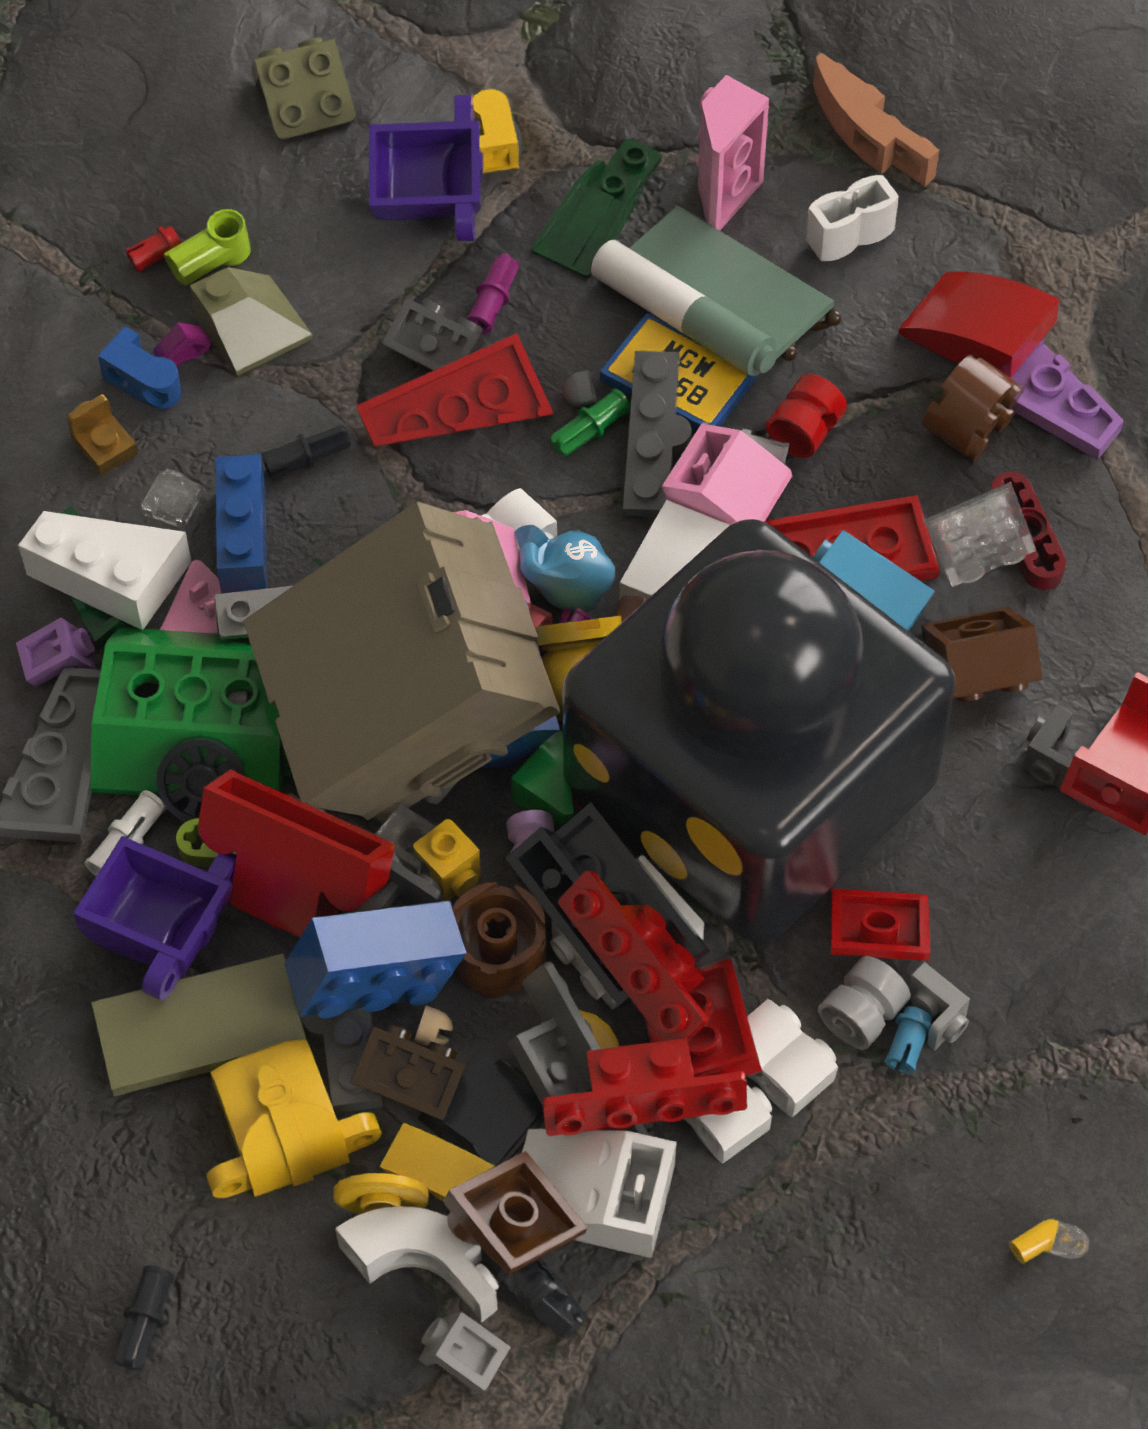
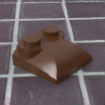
(512, 1213)

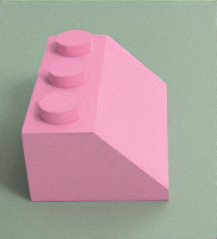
(730, 148)

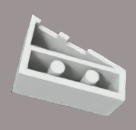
(106, 563)

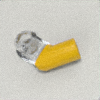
(1050, 1237)

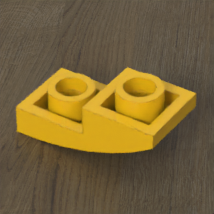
(431, 1161)

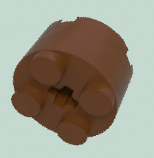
(972, 405)
(501, 938)

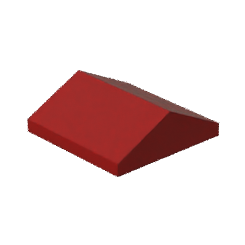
(879, 924)

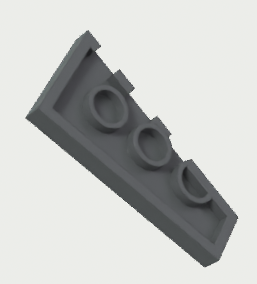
(52, 783)

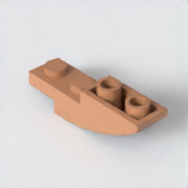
(859, 119)

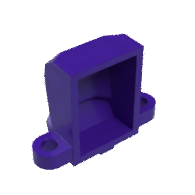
(428, 169)
(155, 910)

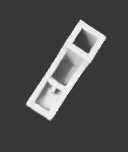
(420, 1239)

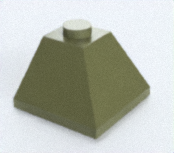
(247, 318)

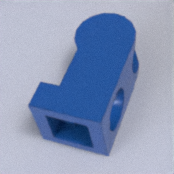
(138, 372)

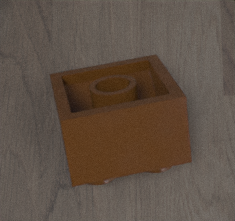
(987, 651)

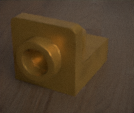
(100, 435)

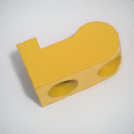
(497, 131)

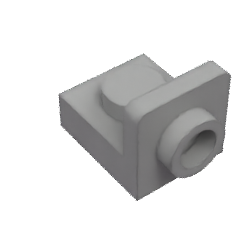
(941, 1000)
(463, 1350)

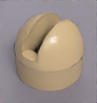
(429, 1026)

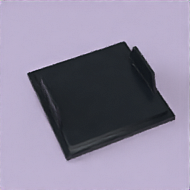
(489, 1110)

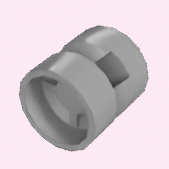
(869, 997)

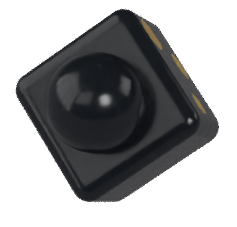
(755, 728)

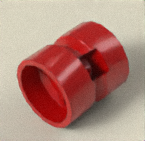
(807, 415)

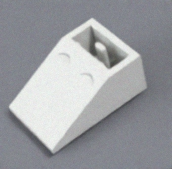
(610, 1181)

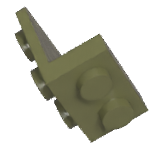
(304, 88)

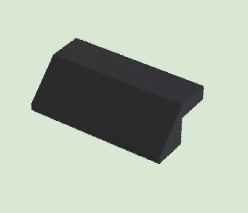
(589, 842)

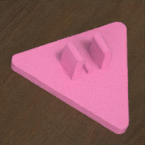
(194, 602)

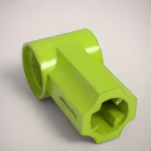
(222, 242)

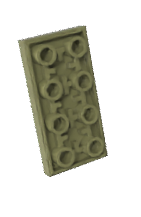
(197, 1026)

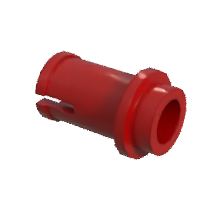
(152, 248)

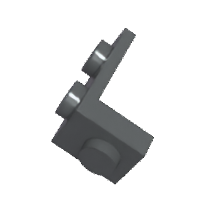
(1045, 739)

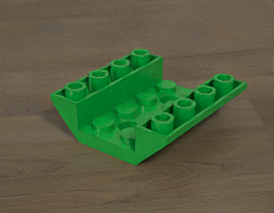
(192, 701)

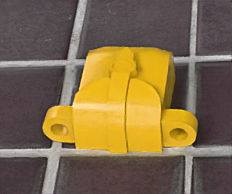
(282, 1122)

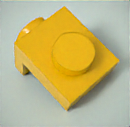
(451, 859)

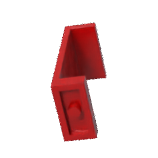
(1115, 767)

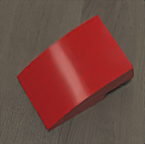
(982, 317)

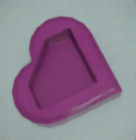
(183, 343)

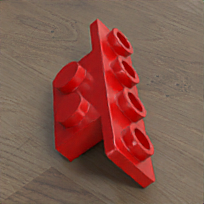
(638, 955)
(643, 1087)

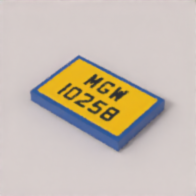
(707, 383)

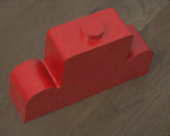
(290, 854)

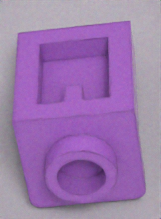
(55, 647)

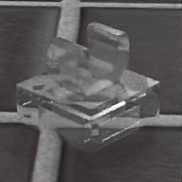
(172, 498)

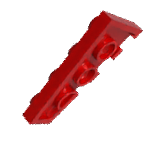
(468, 394)

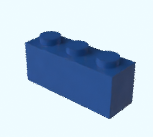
(241, 523)

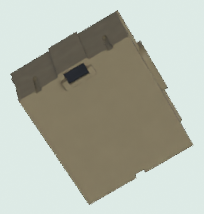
(401, 664)

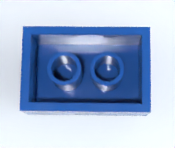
(374, 959)

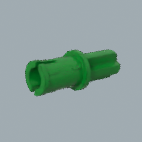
(590, 423)

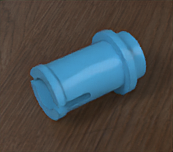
(909, 1039)

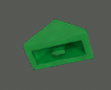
(542, 782)

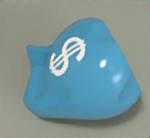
(565, 569)

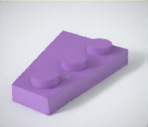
(1063, 404)

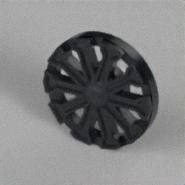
(195, 775)

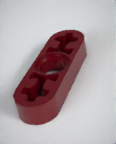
(1046, 540)

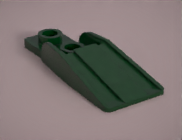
(596, 208)

